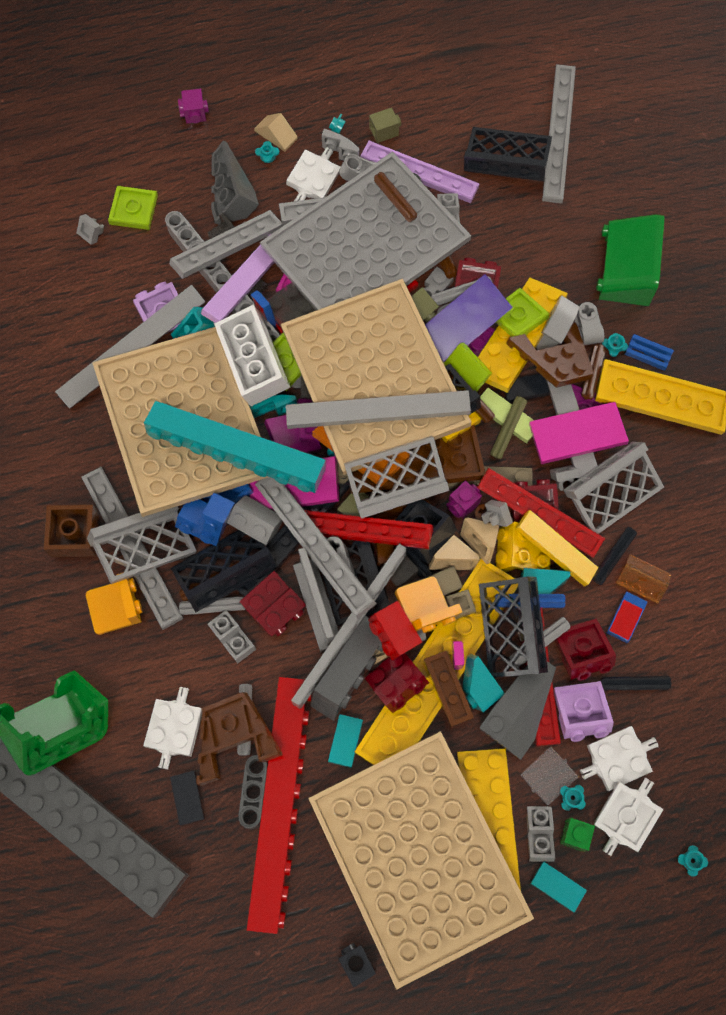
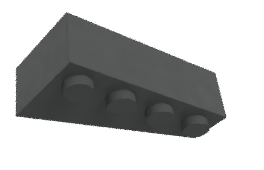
(346, 671)

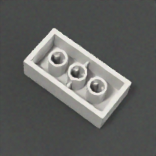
(252, 355)

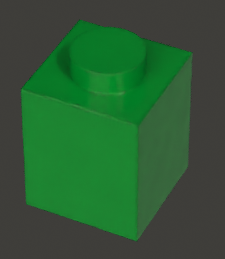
(577, 834)

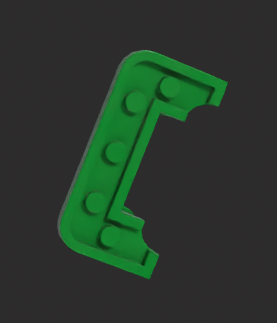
(632, 259)
(55, 725)

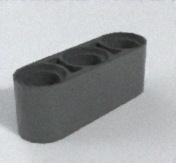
(247, 804)

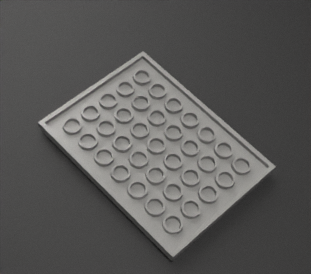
(362, 240)

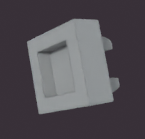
(89, 229)
(564, 474)
(497, 513)

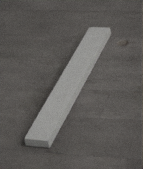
(559, 130)
(140, 337)
(565, 402)
(378, 409)
(317, 546)
(149, 581)
(347, 630)

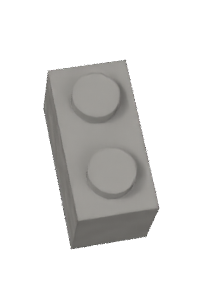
(255, 520)

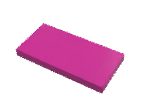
(578, 432)
(326, 493)

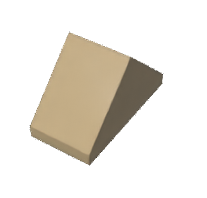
(277, 131)
(480, 537)
(455, 554)

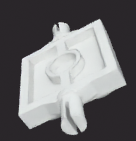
(313, 175)
(173, 728)
(619, 758)
(628, 816)

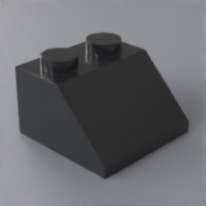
(425, 513)

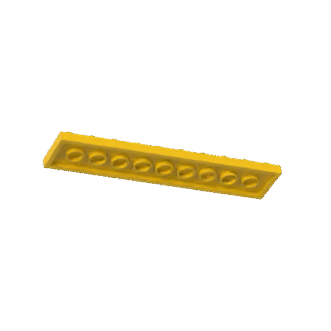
(406, 726)

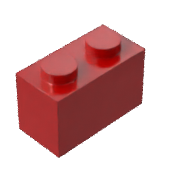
(394, 630)

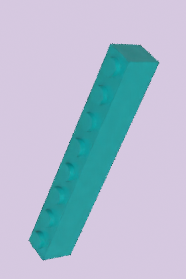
(235, 447)

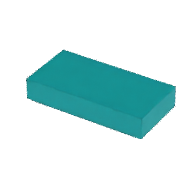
(345, 741)
(558, 887)

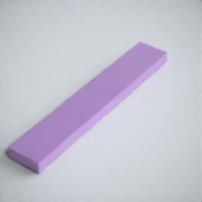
(430, 175)
(238, 286)

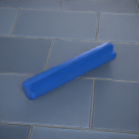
(546, 601)

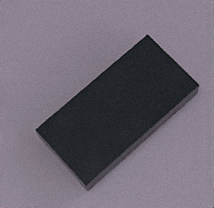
(528, 388)
(187, 798)

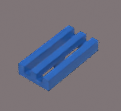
(651, 349)

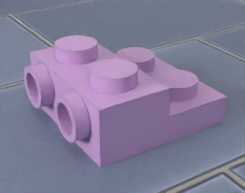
(151, 302)
(583, 711)

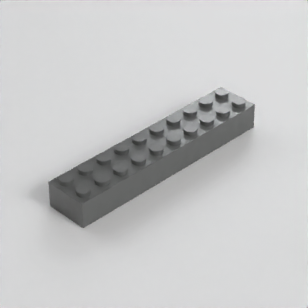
(93, 834)

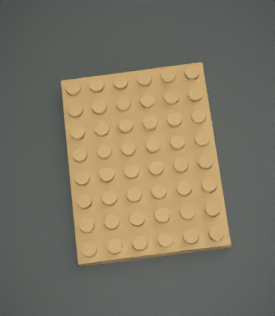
(371, 350)
(187, 375)
(420, 860)

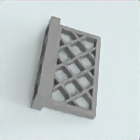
(610, 469)
(405, 494)
(129, 527)
(315, 600)

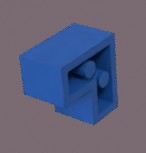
(205, 519)

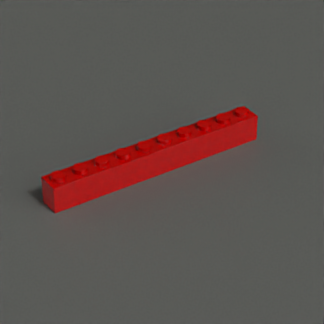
(278, 812)

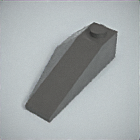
(231, 188)
(518, 713)

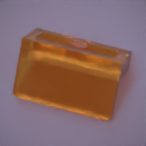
(644, 579)

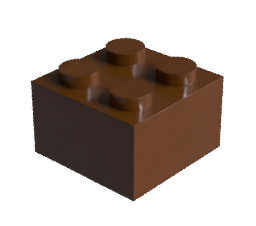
(68, 530)

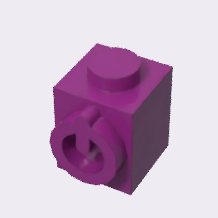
(193, 106)
(464, 500)

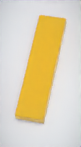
(556, 548)

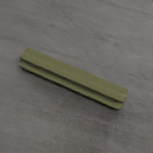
(508, 427)

